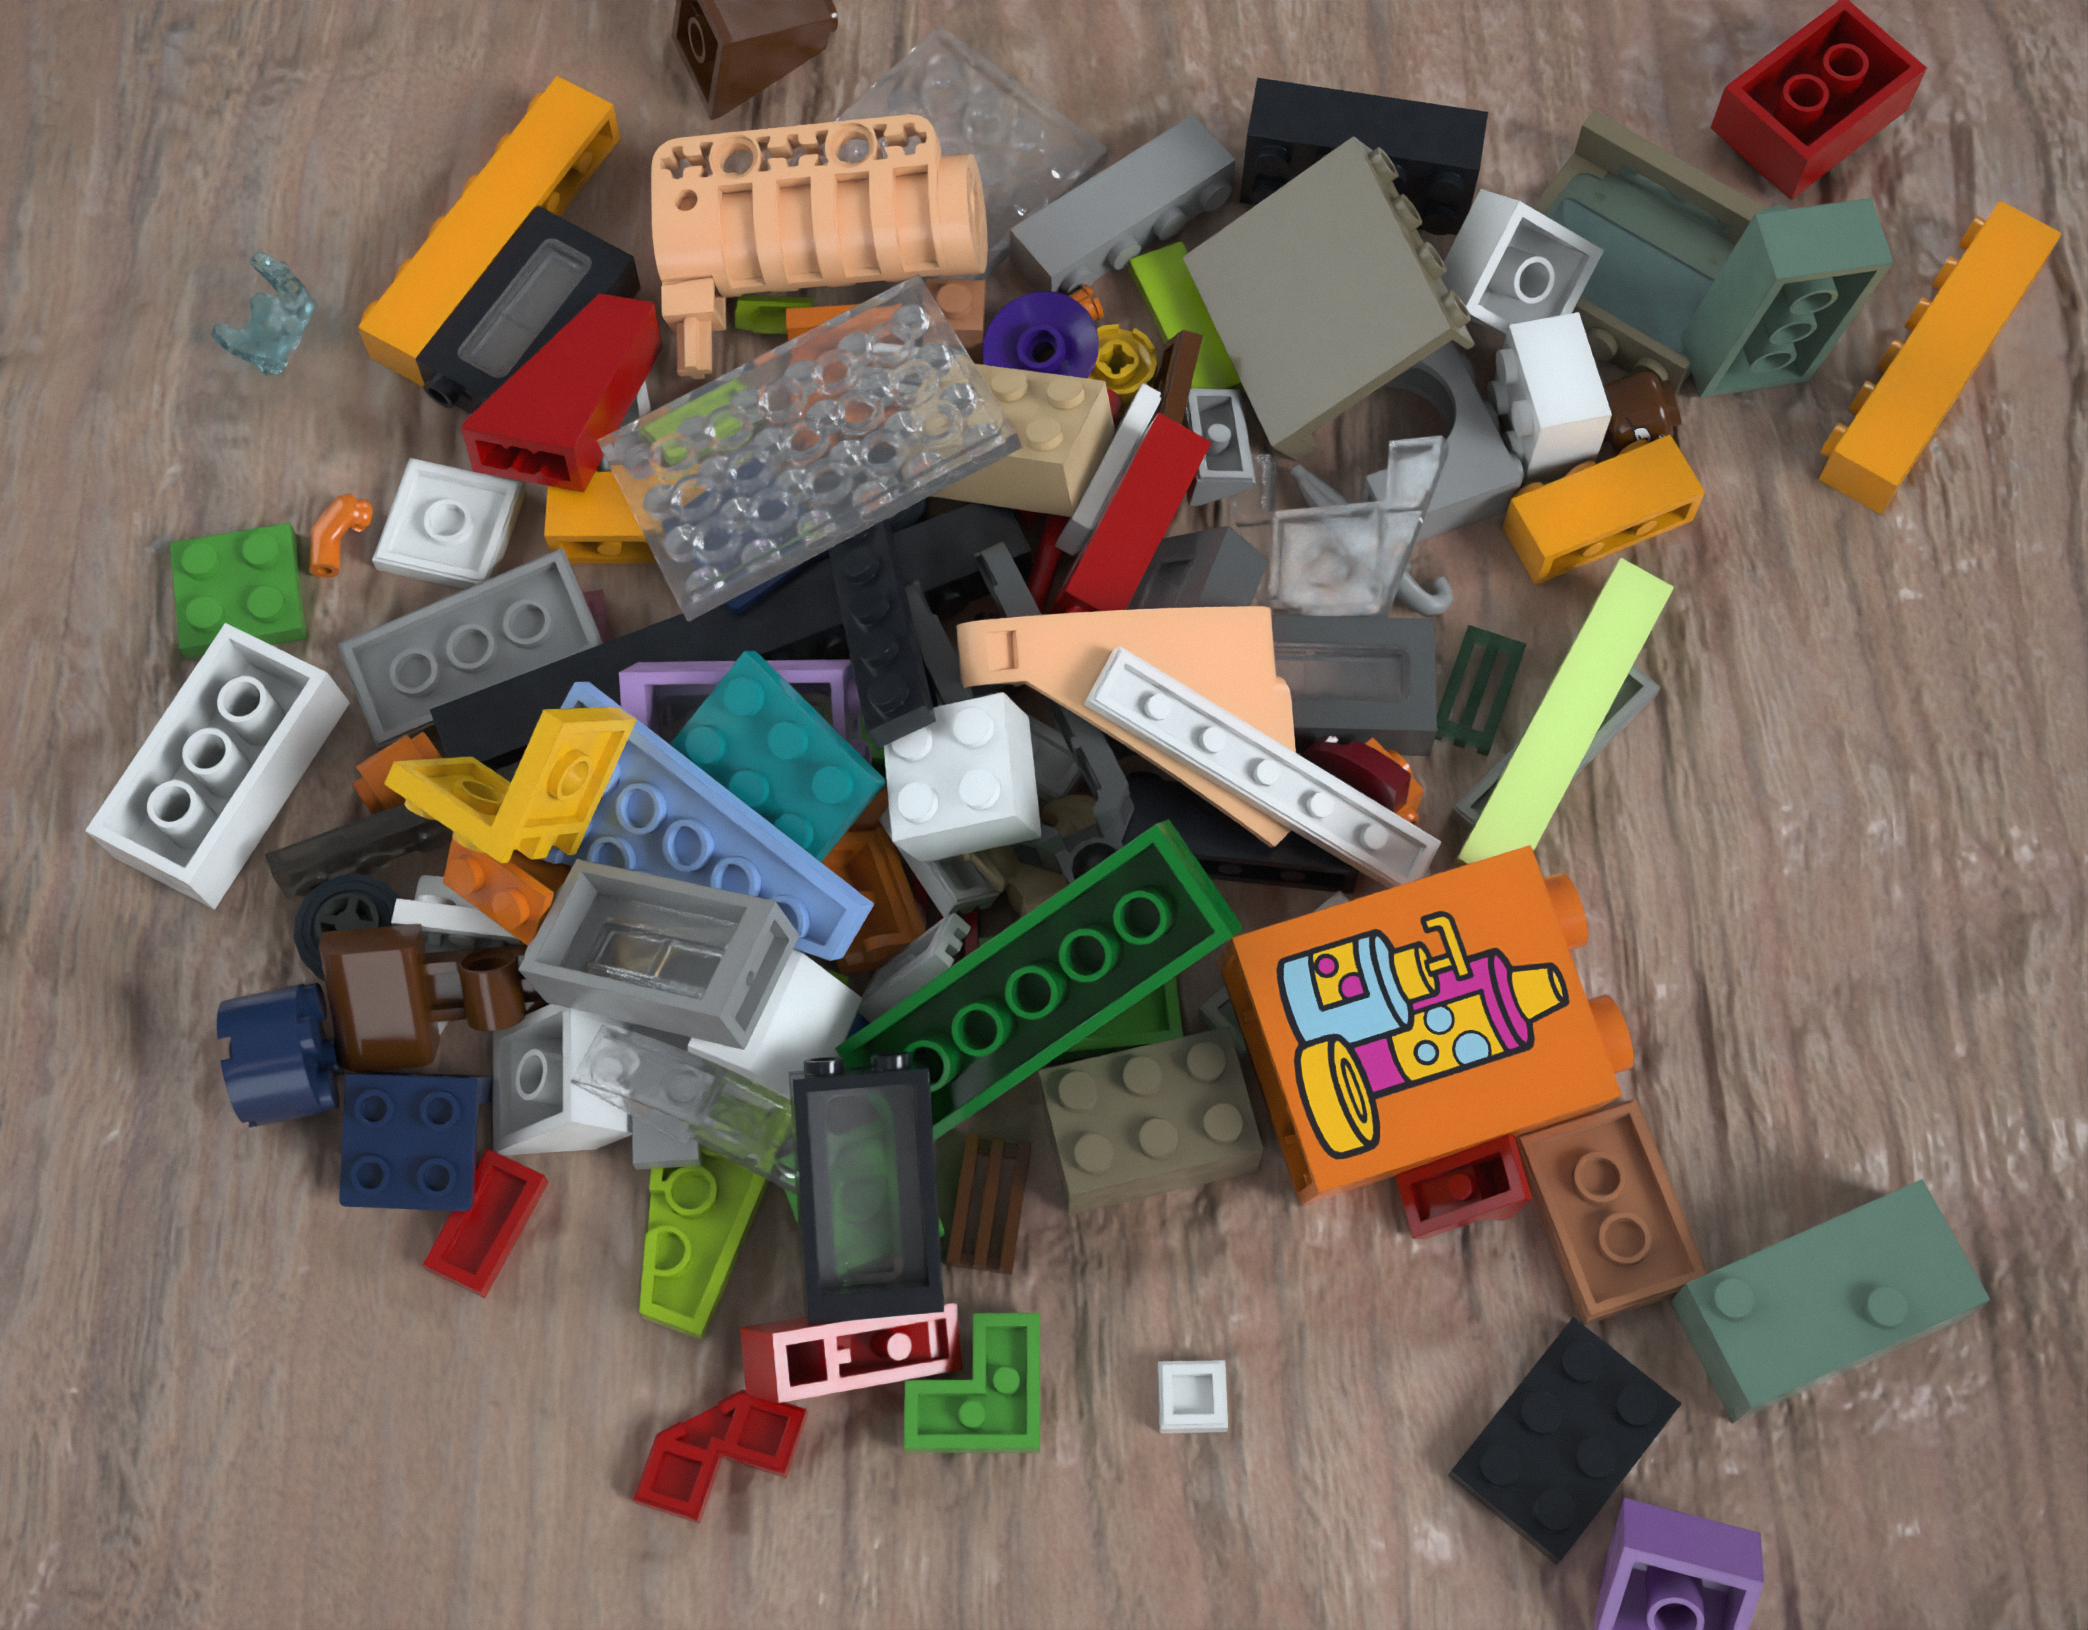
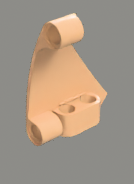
(1209, 649)

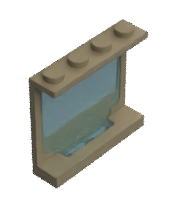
(1661, 238)

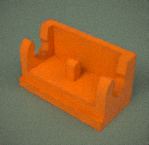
(874, 869)

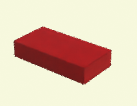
(480, 1240)

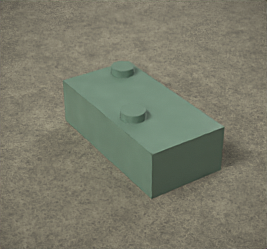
(1785, 296)
(1828, 1300)

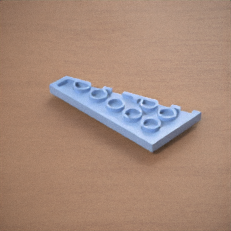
(683, 825)

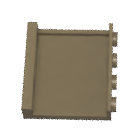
(1326, 293)

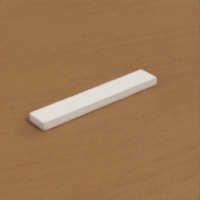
(1260, 771)

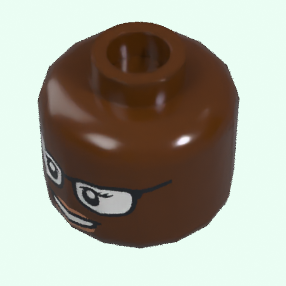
(1640, 409)

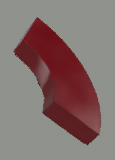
(1362, 769)

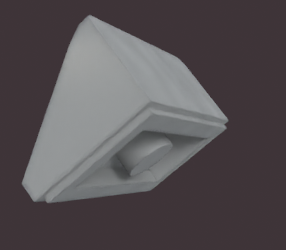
(1228, 462)

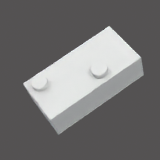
(219, 765)

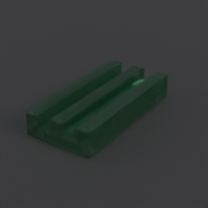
(1463, 732)

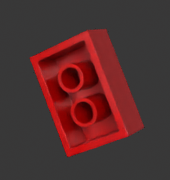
(1817, 97)

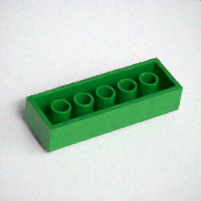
(1054, 975)

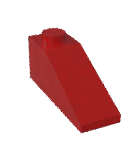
(804, 1360)

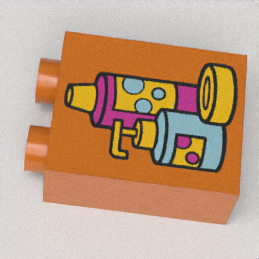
(1423, 1022)

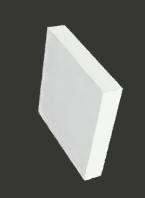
(448, 525)

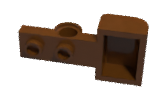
(393, 994)

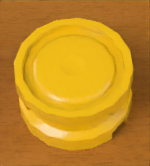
(1124, 362)

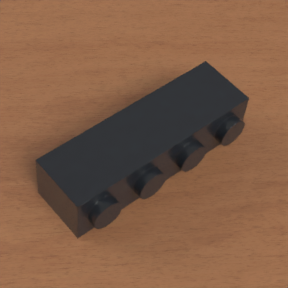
(1226, 847)

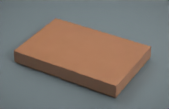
(1610, 1211)

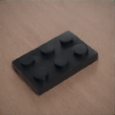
(1564, 1440)

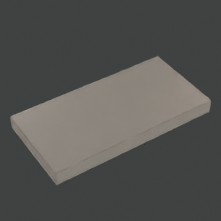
(467, 645)

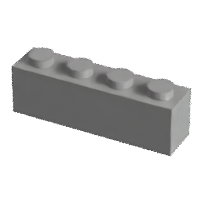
(1123, 209)

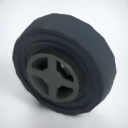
(340, 905)

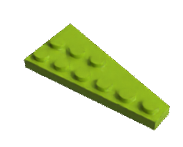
(696, 1237)

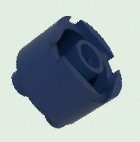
(279, 1055)

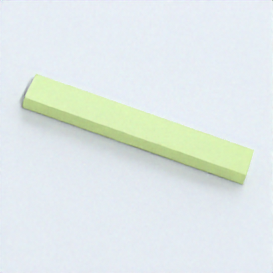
(1568, 714)

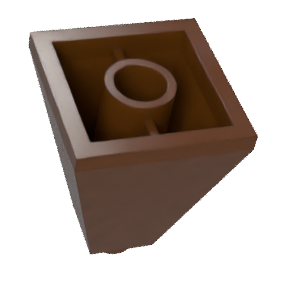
(747, 44)

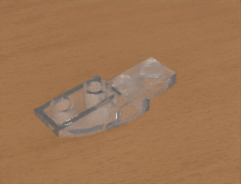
(692, 1100)

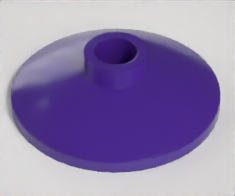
(1040, 323)

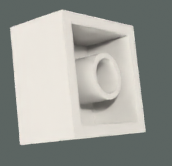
(1549, 397)
(964, 781)

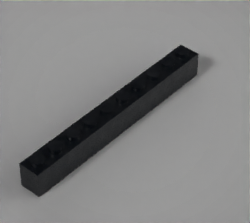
(788, 623)

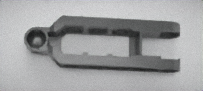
(1087, 744)

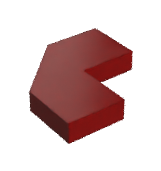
(690, 1453)

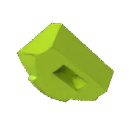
(766, 313)

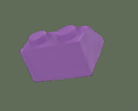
(1678, 1572)

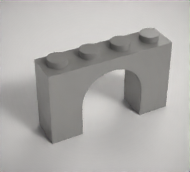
(1479, 469)

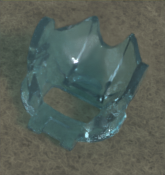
(274, 320)

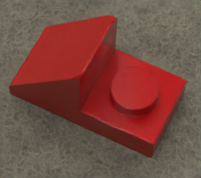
(1465, 1188)

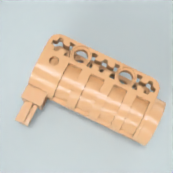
(806, 221)

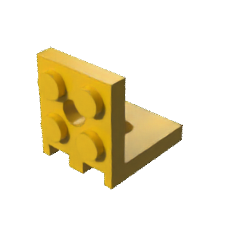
(544, 802)

